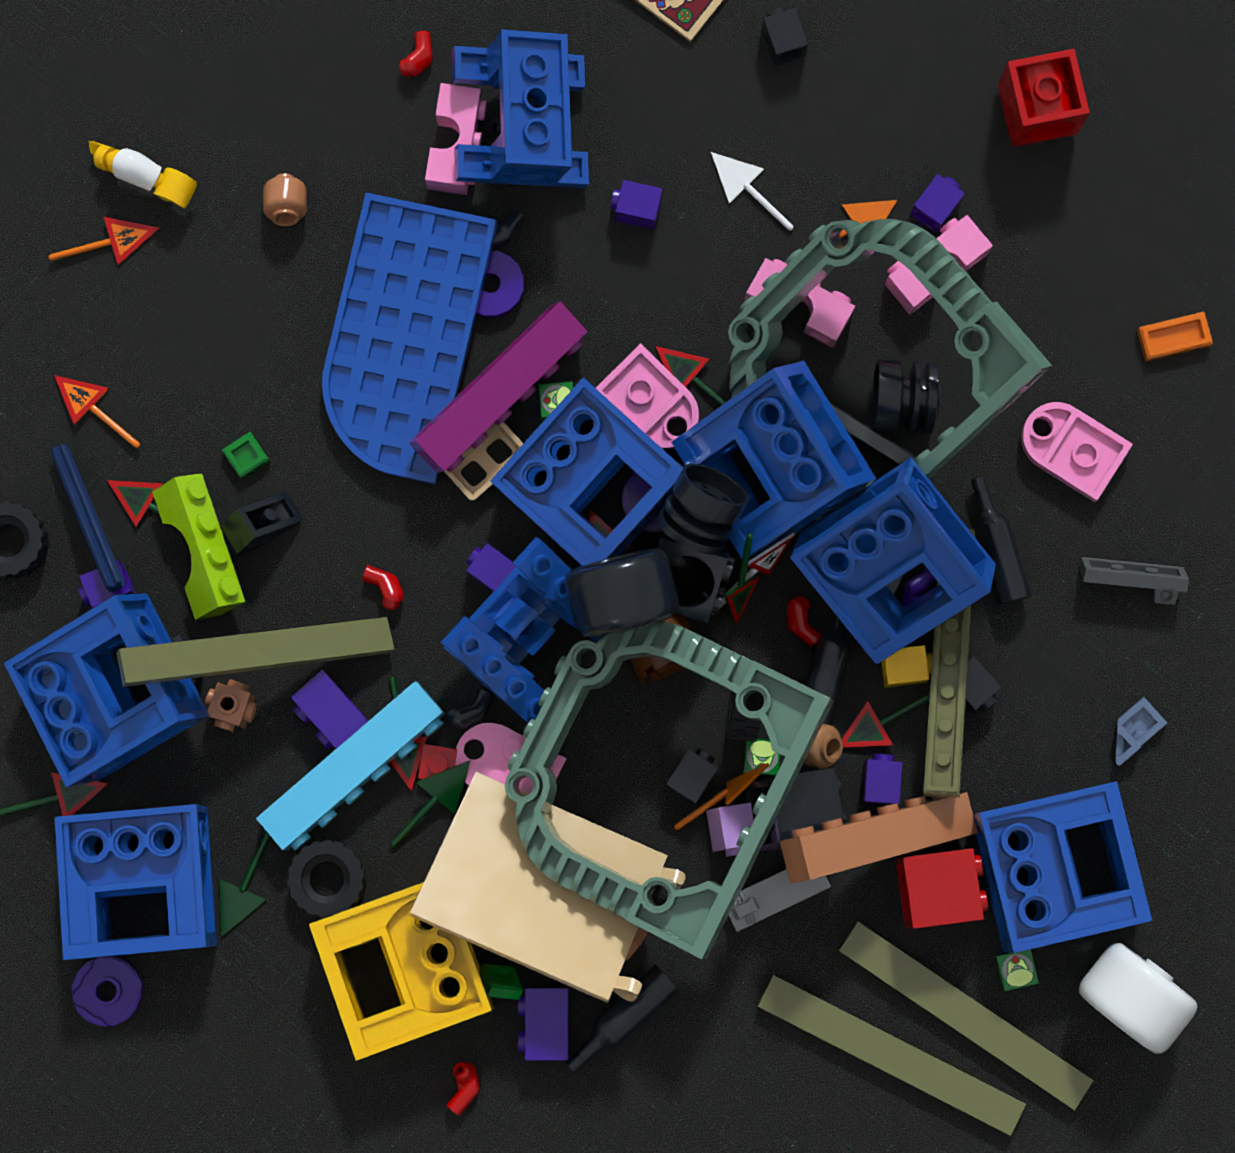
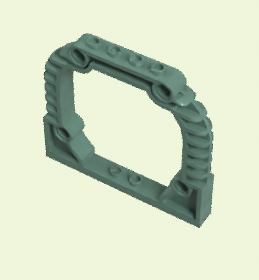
(1001, 367)
(693, 914)

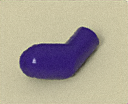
(915, 586)

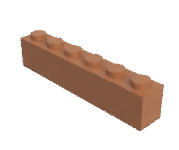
(876, 837)

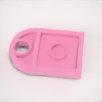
(649, 396)
(1076, 450)
(498, 748)

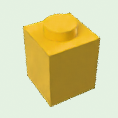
(907, 667)

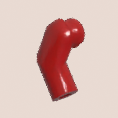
(420, 58)
(388, 584)
(798, 621)
(467, 1087)

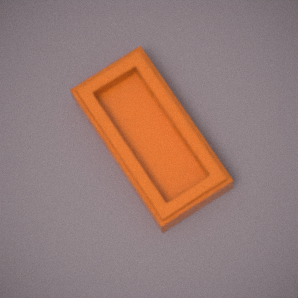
(1174, 336)

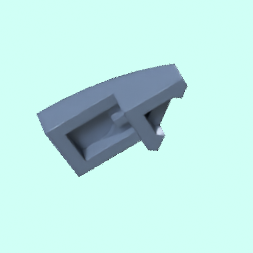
(1135, 728)

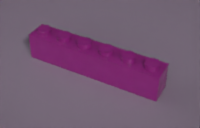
(498, 387)

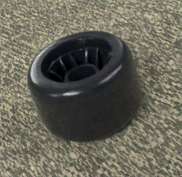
(622, 592)

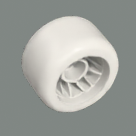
(1138, 997)

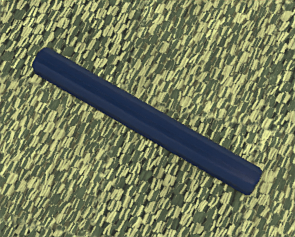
(87, 518)

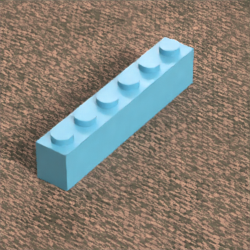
(351, 766)

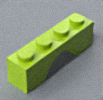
(212, 581)

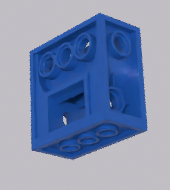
(792, 447)
(586, 470)
(878, 539)
(85, 695)
(1051, 872)
(92, 878)

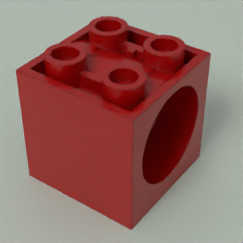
(1043, 97)
(941, 888)

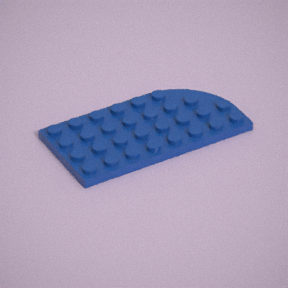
(403, 327)

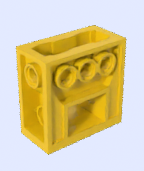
(412, 968)

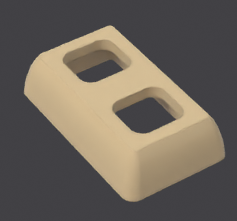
(481, 456)

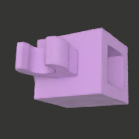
(726, 826)

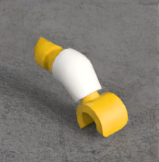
(144, 173)

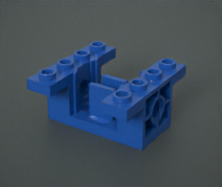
(533, 137)
(511, 625)

